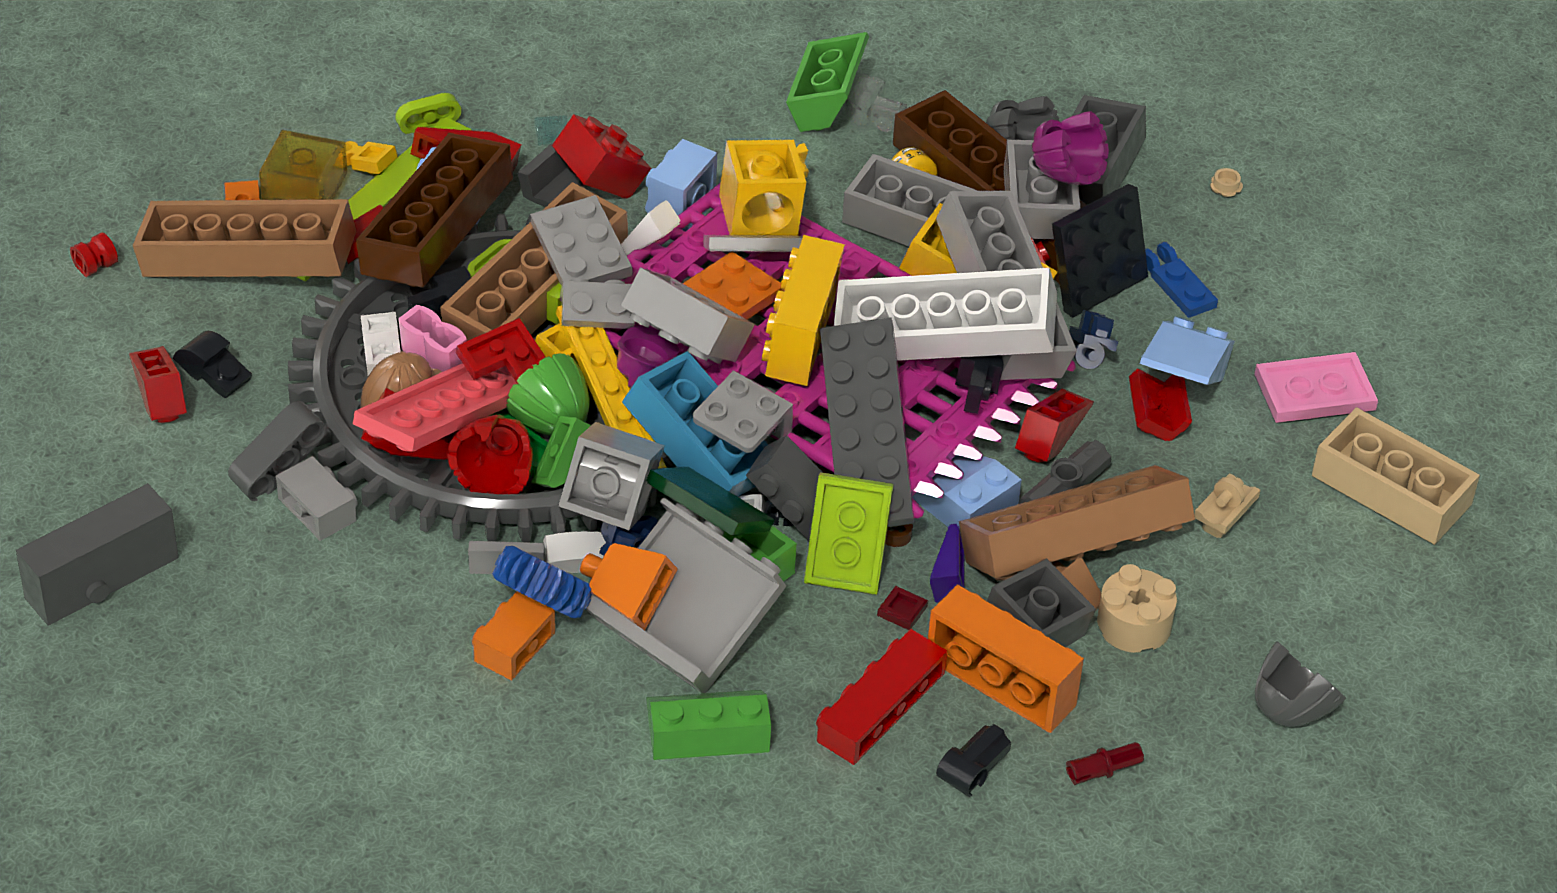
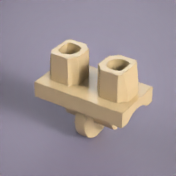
(1225, 505)

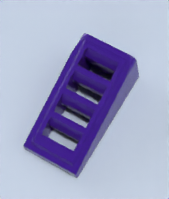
(949, 565)

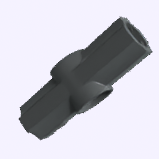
(1072, 471)

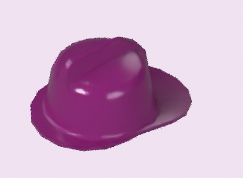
(642, 351)

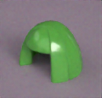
(549, 391)

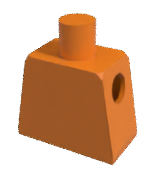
(629, 580)

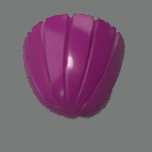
(1071, 149)

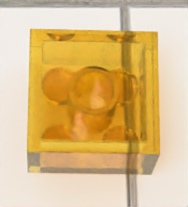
(303, 168)

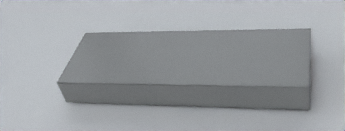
(772, 243)

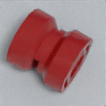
(94, 254)

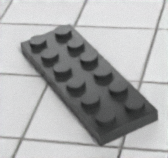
(868, 409)

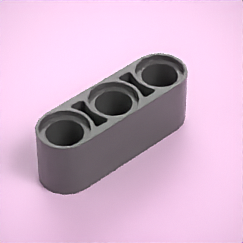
(276, 449)

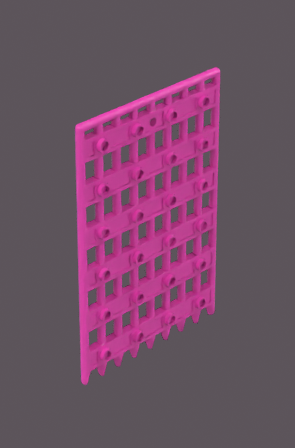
(939, 440)

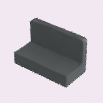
(546, 177)

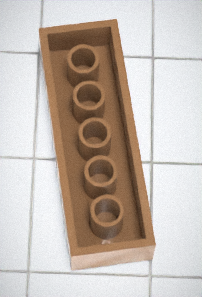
(245, 238)
(517, 278)
(1077, 521)

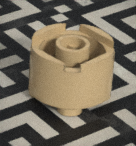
(1136, 609)

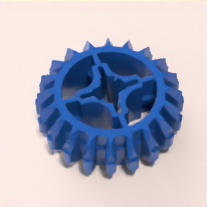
(542, 582)

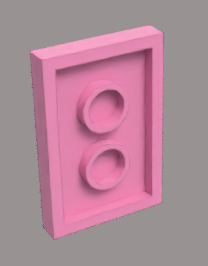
(1315, 387)

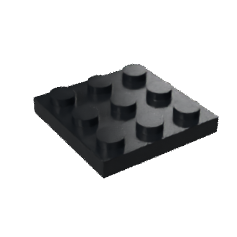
(1100, 250)

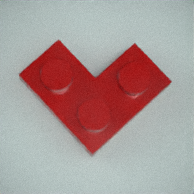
(501, 347)

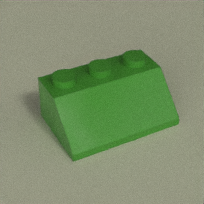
(825, 80)
(709, 724)

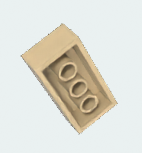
(1395, 475)

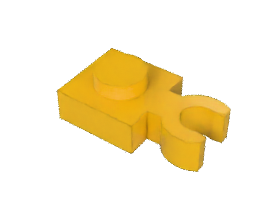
(371, 157)

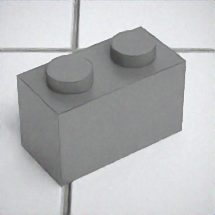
(317, 498)

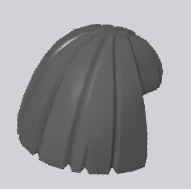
(1021, 119)
(1292, 692)

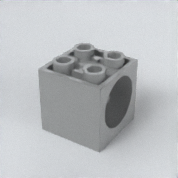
(610, 475)

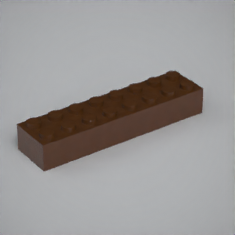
(960, 146)

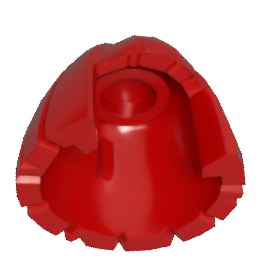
(492, 455)

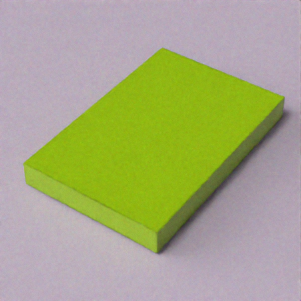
(848, 533)

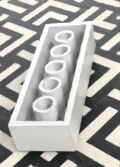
(957, 312)

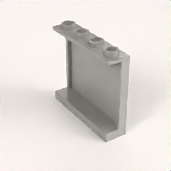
(709, 603)

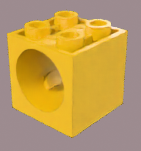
(762, 187)

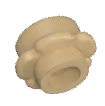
(1226, 182)

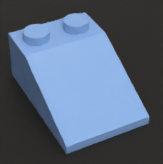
(1189, 351)
(983, 489)

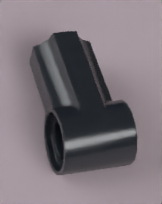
(970, 764)

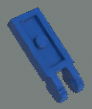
(1179, 281)

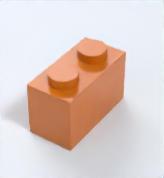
(513, 635)

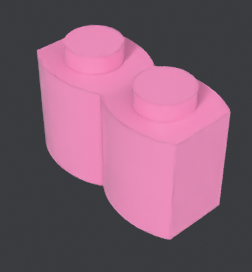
(428, 336)

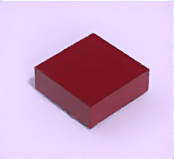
(902, 608)

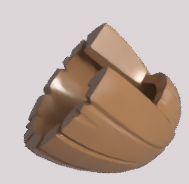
(396, 374)

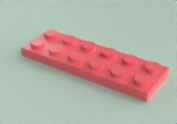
(435, 407)

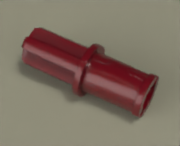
(1104, 762)

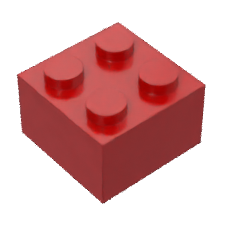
(601, 156)

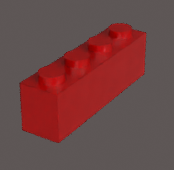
(881, 696)

